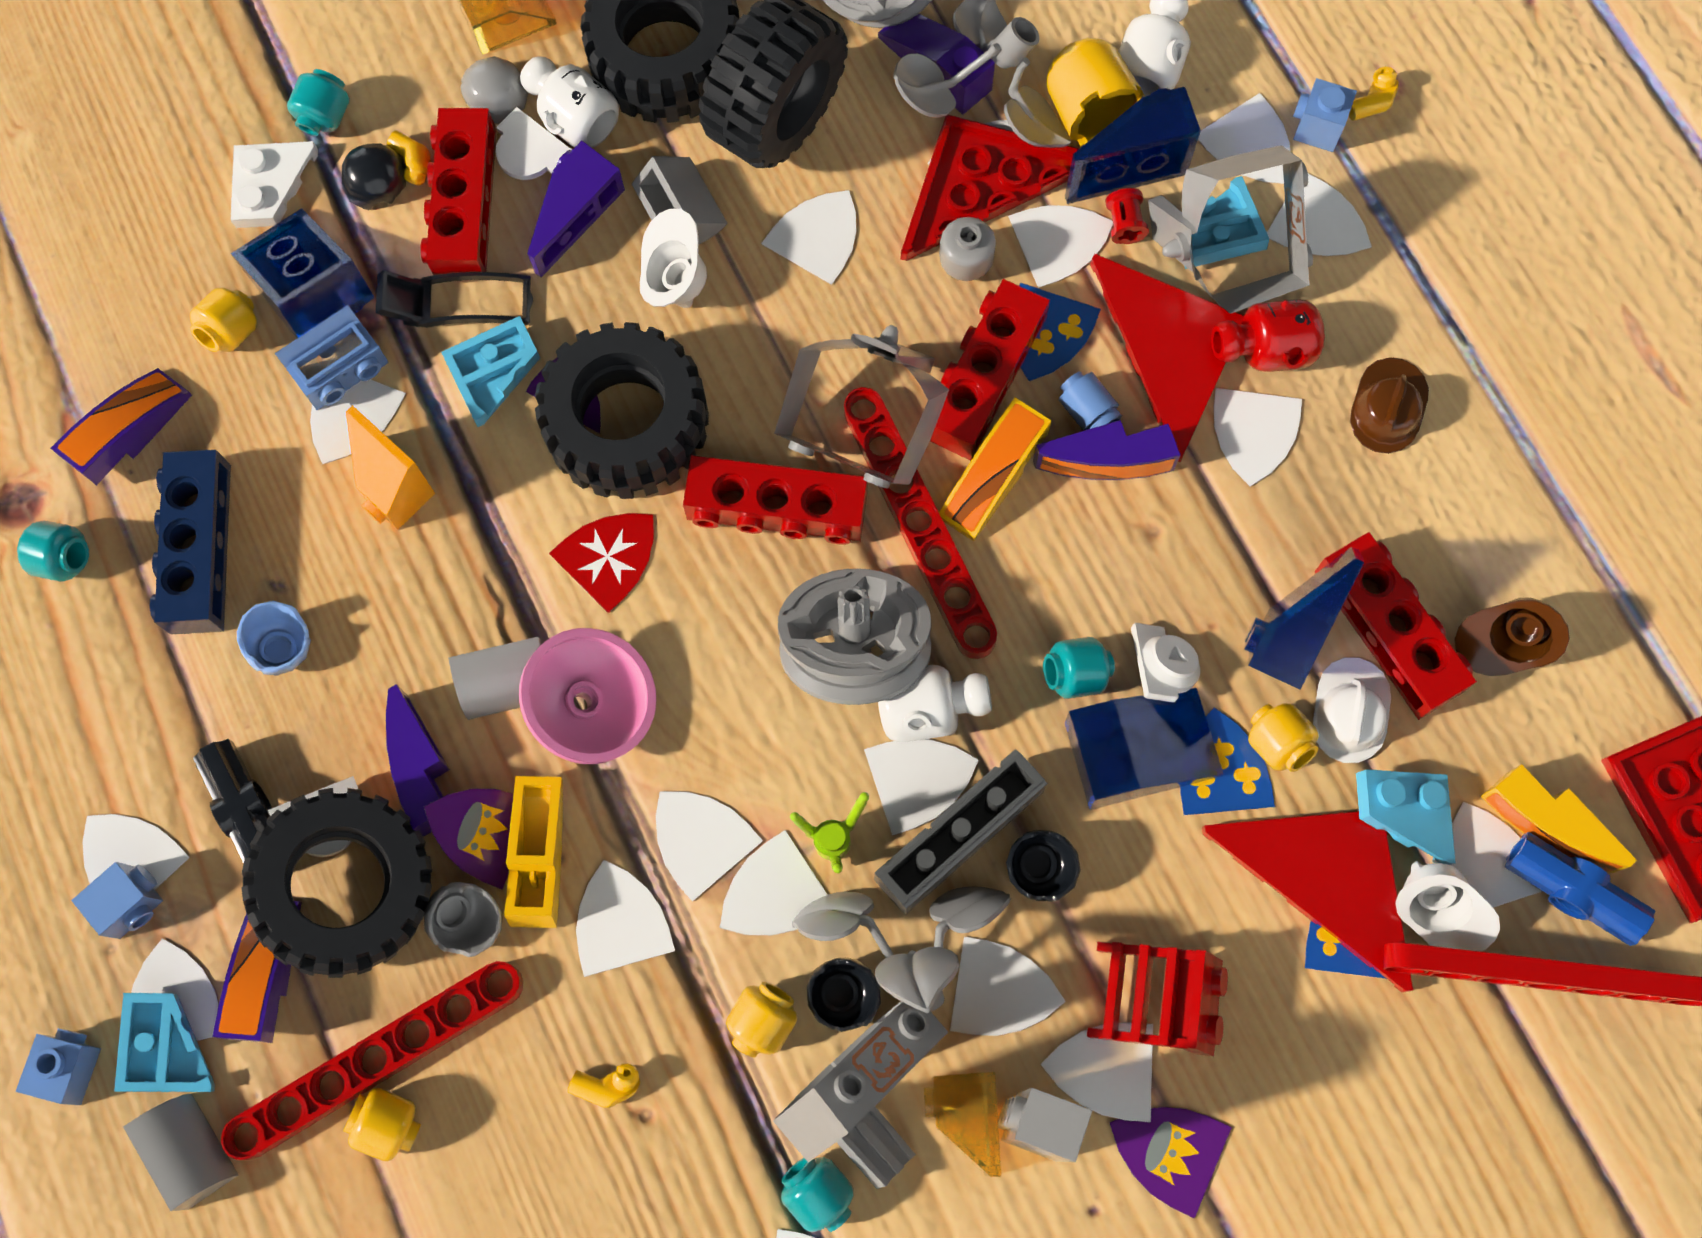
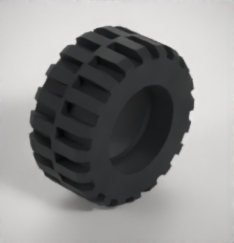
(772, 80)
(649, 84)
(608, 360)
(323, 819)

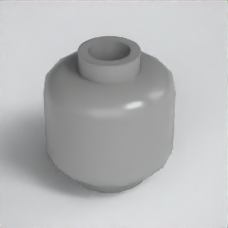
(967, 248)

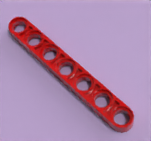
(921, 541)
(1542, 974)
(350, 1066)

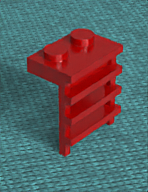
(1189, 998)

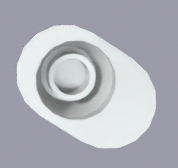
(670, 260)
(1352, 710)
(1446, 908)

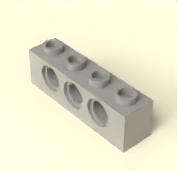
(1044, 1124)

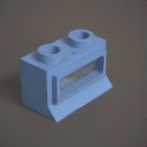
(332, 358)

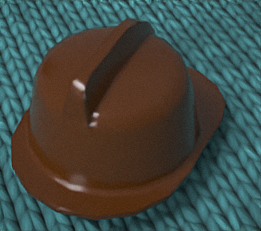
(1389, 405)
(1512, 637)

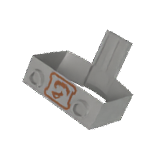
(1175, 228)
(884, 346)
(844, 1095)

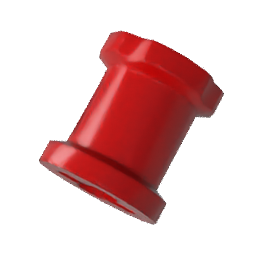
(1127, 216)

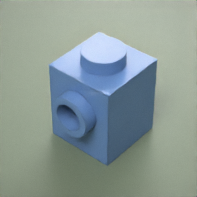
(1323, 114)
(119, 900)
(59, 1067)

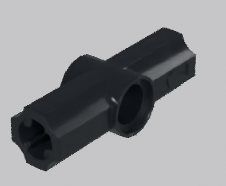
(237, 799)

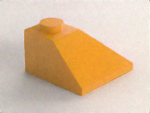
(384, 473)

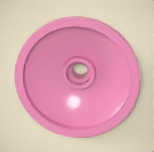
(604, 674)

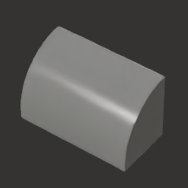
(678, 185)
(491, 677)
(180, 1152)

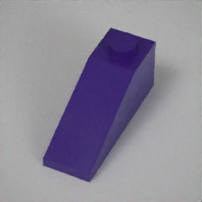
(948, 50)
(575, 198)

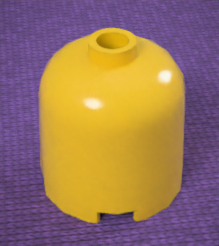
(1090, 87)

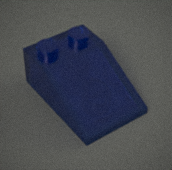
(1138, 148)
(302, 273)
(1298, 625)
(1141, 747)

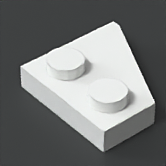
(266, 180)

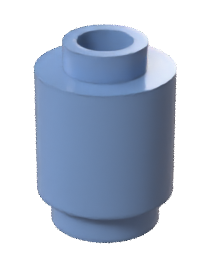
(1088, 401)

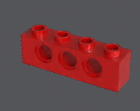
(458, 133)
(1023, 316)
(714, 477)
(1396, 650)

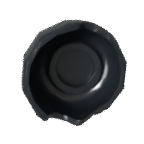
(372, 175)
(1043, 865)
(843, 994)

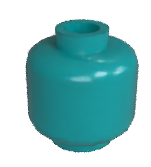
(318, 102)
(52, 551)
(1078, 667)
(817, 1194)

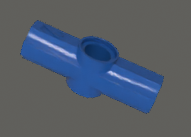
(1580, 889)

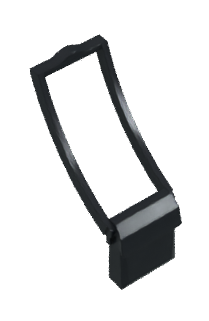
(411, 298)

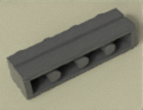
(960, 831)

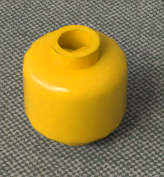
(223, 320)
(1283, 737)
(761, 1019)
(382, 1125)

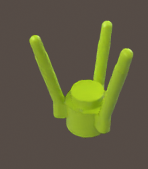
(832, 836)

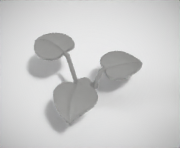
(1027, 112)
(914, 976)

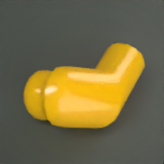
(1380, 95)
(415, 157)
(607, 1090)

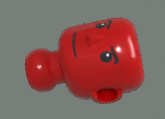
(1272, 336)

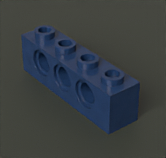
(203, 604)

